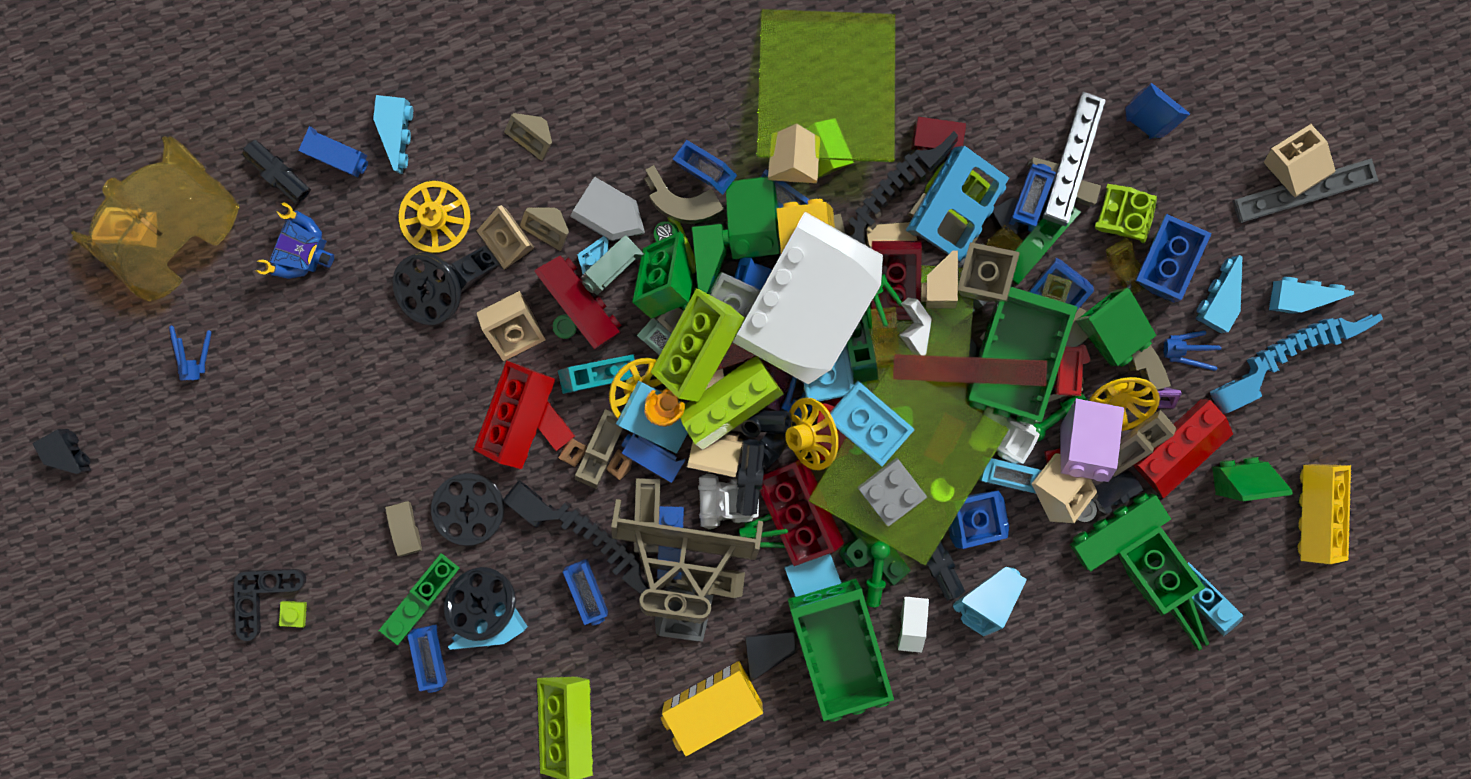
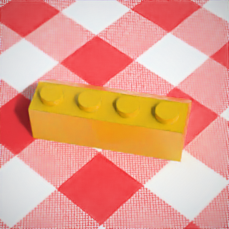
(1325, 513)

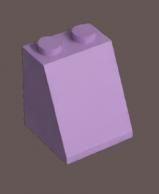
(1091, 440)

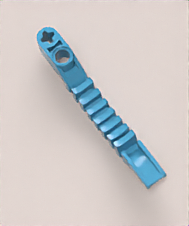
(1327, 331)

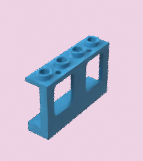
(947, 194)

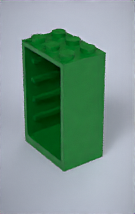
(1023, 330)
(841, 650)

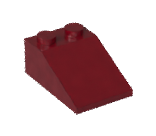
(903, 273)

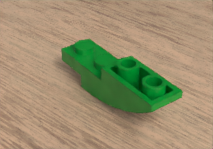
(1037, 244)
(419, 599)

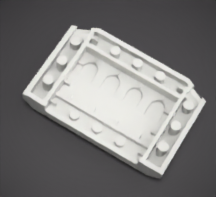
(812, 300)

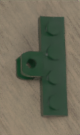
(894, 566)

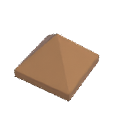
(565, 454)
(624, 468)

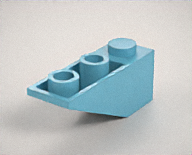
(391, 120)
(1225, 297)
(1300, 297)
(1216, 607)
(513, 629)

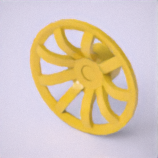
(434, 216)
(630, 383)
(1121, 394)
(804, 435)

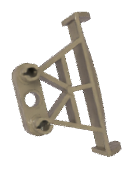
(694, 607)

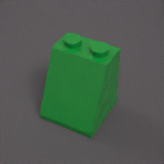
(1117, 327)

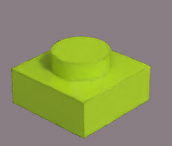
(292, 614)

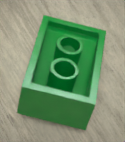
(753, 218)
(710, 252)
(663, 277)
(1248, 480)

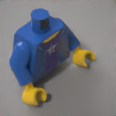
(297, 248)

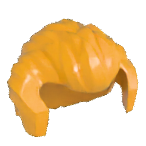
(663, 408)

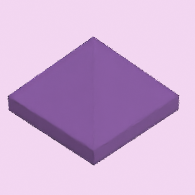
(1172, 394)

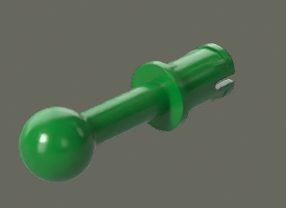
(1056, 417)
(875, 584)

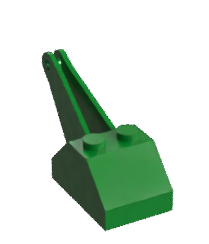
(1165, 580)

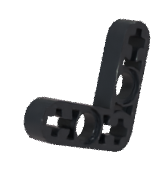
(252, 593)

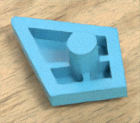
(593, 253)

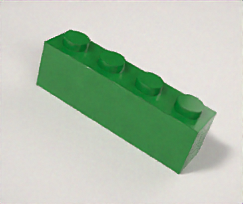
(1119, 531)

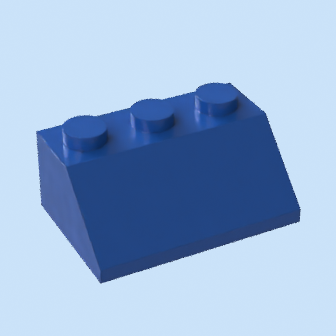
(1172, 258)

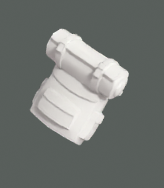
(1018, 440)
(719, 502)

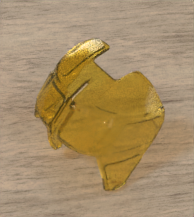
(177, 201)

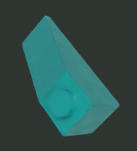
(593, 374)

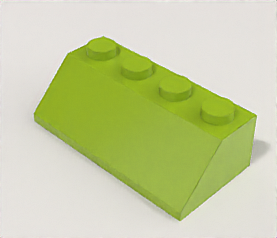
(697, 346)
(730, 402)
(565, 727)

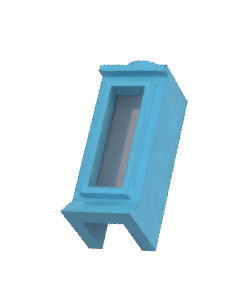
(1010, 475)

